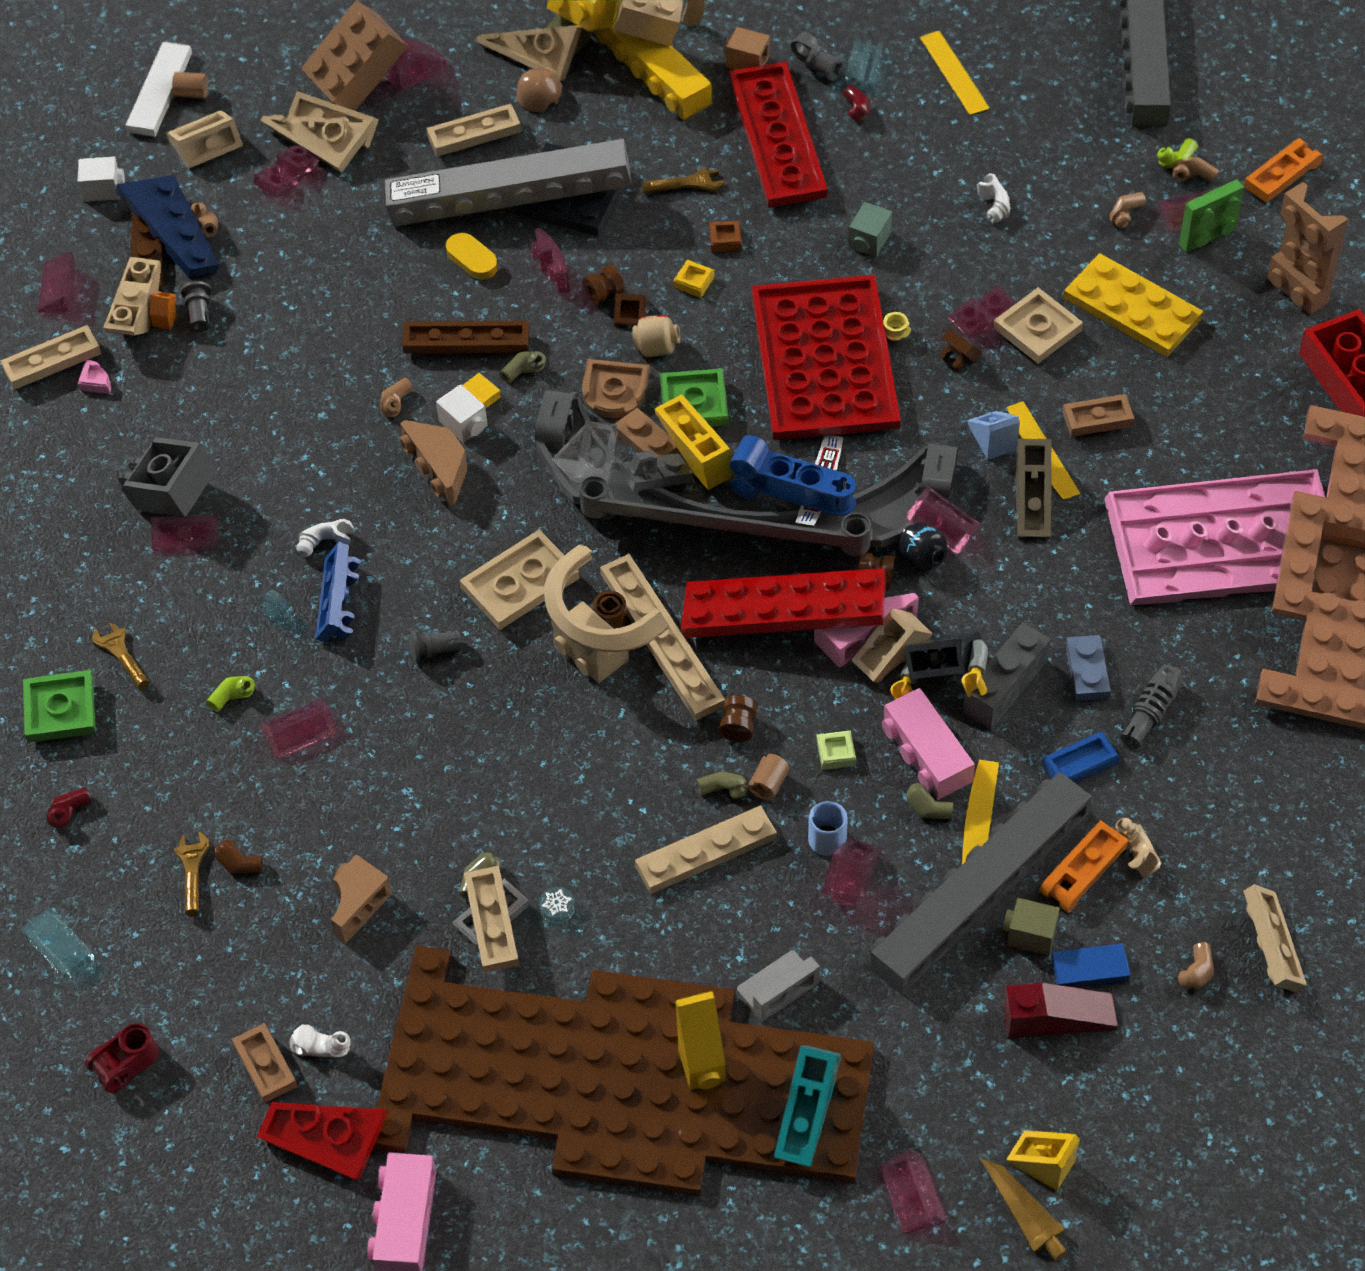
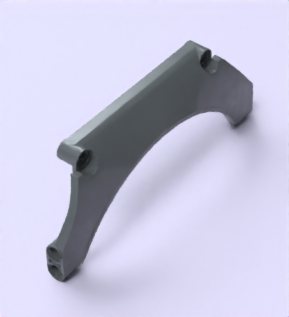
(874, 522)

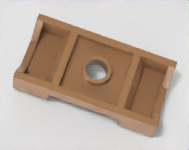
(1308, 252)

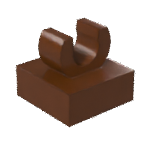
(959, 346)

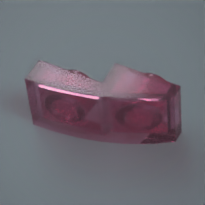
(288, 170)
(550, 260)
(979, 316)

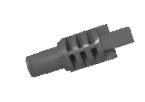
(1152, 704)

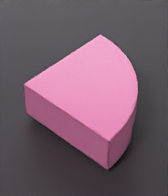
(94, 378)

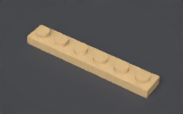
(670, 647)

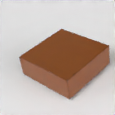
(725, 236)

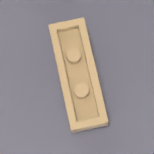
(314, 107)
(473, 130)
(50, 357)
(491, 919)
(1274, 938)

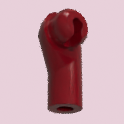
(859, 100)
(64, 806)

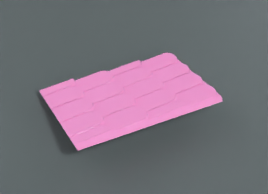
(1204, 535)

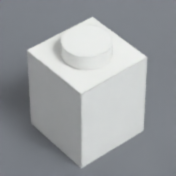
(99, 178)
(462, 413)

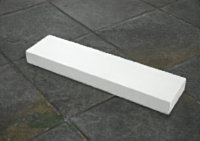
(158, 89)

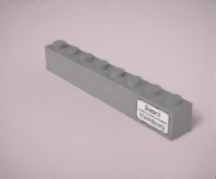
(507, 182)

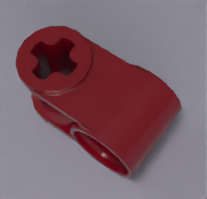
(121, 1058)

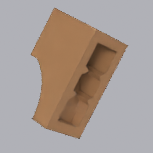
(361, 895)

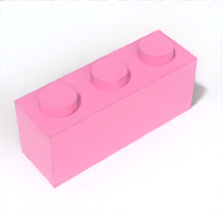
(928, 744)
(402, 1213)

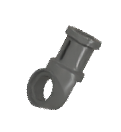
(815, 56)

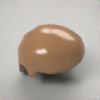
(538, 89)

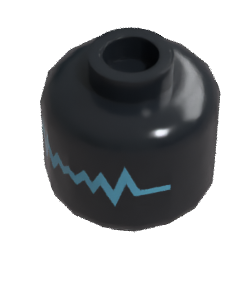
(922, 546)

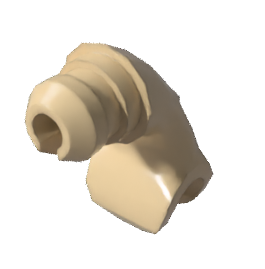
(1144, 855)

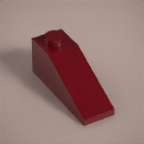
(1055, 1010)

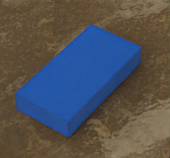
(1082, 758)
(1091, 966)

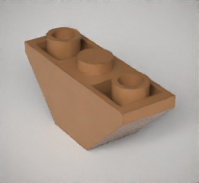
(437, 456)

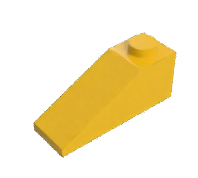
(697, 441)
(700, 1041)

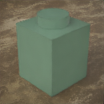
(870, 229)

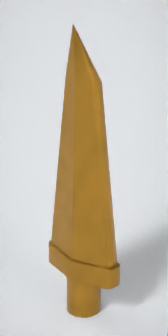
(1034, 1221)

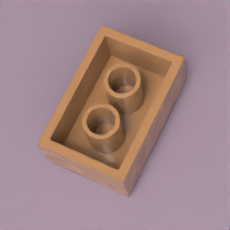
(354, 56)

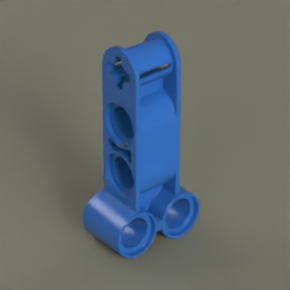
(789, 479)

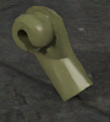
(523, 363)

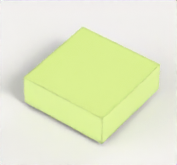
(836, 750)

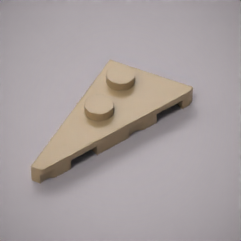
(537, 48)
(329, 140)

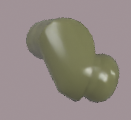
(723, 780)
(925, 806)
(483, 861)

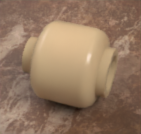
(655, 335)

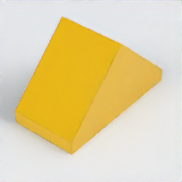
(1045, 1156)

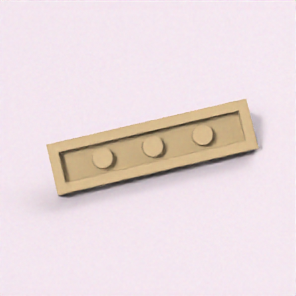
(705, 849)

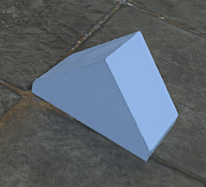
(995, 433)

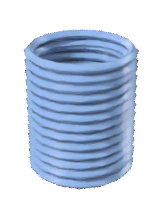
(832, 815)

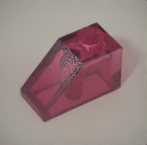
(414, 64)
(851, 871)

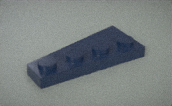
(171, 220)

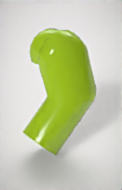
(1169, 159)
(230, 689)

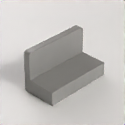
(779, 984)

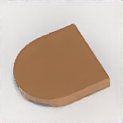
(614, 387)

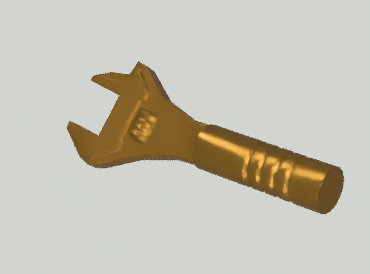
(700, 180)
(115, 644)
(192, 857)

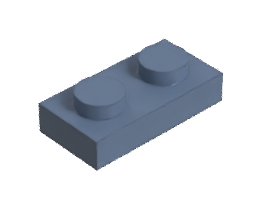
(1087, 668)

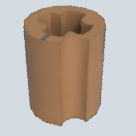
(190, 85)
(768, 777)

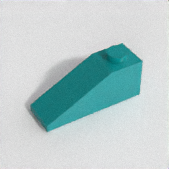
(807, 1104)

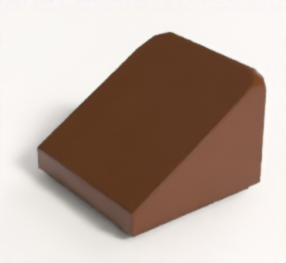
(629, 309)

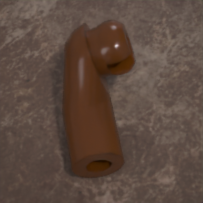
(234, 861)

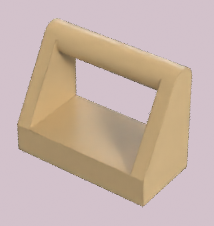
(205, 138)

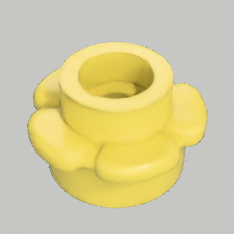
(896, 326)

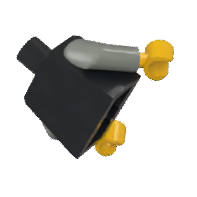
(945, 657)

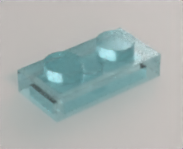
(58, 943)

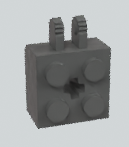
(168, 477)

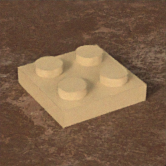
(1038, 325)

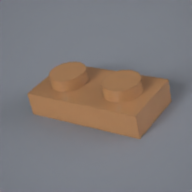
(1098, 415)
(644, 434)
(264, 1063)

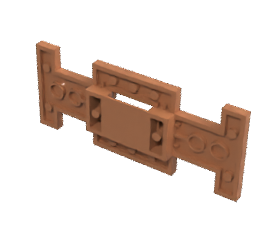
(1325, 583)

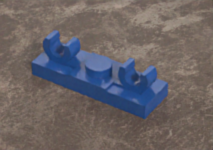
(335, 594)

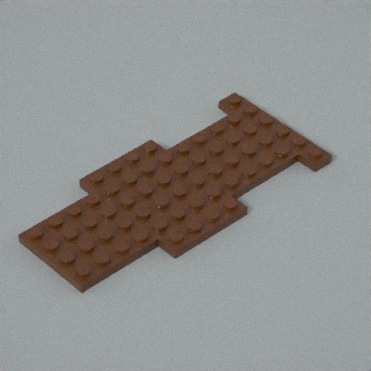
(608, 1079)

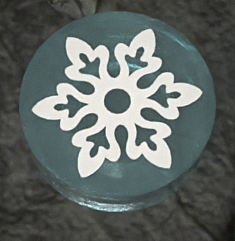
(557, 905)

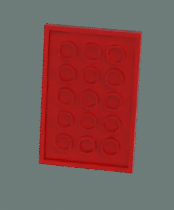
(825, 357)

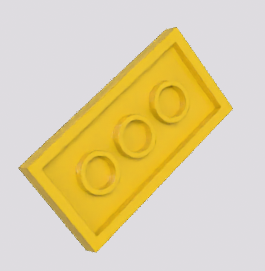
(1133, 305)

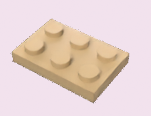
(514, 579)

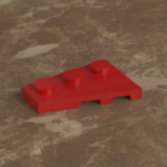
(325, 1134)

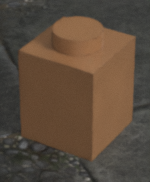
(746, 49)

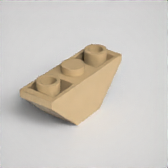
(132, 301)

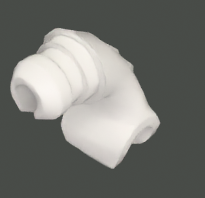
(994, 190)
(331, 530)
(309, 1042)

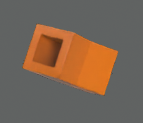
(163, 310)

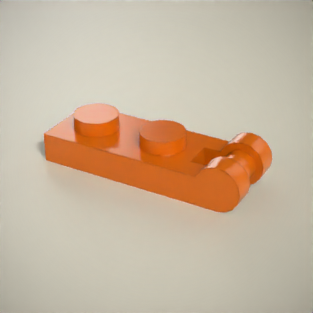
(1283, 170)
(1084, 865)

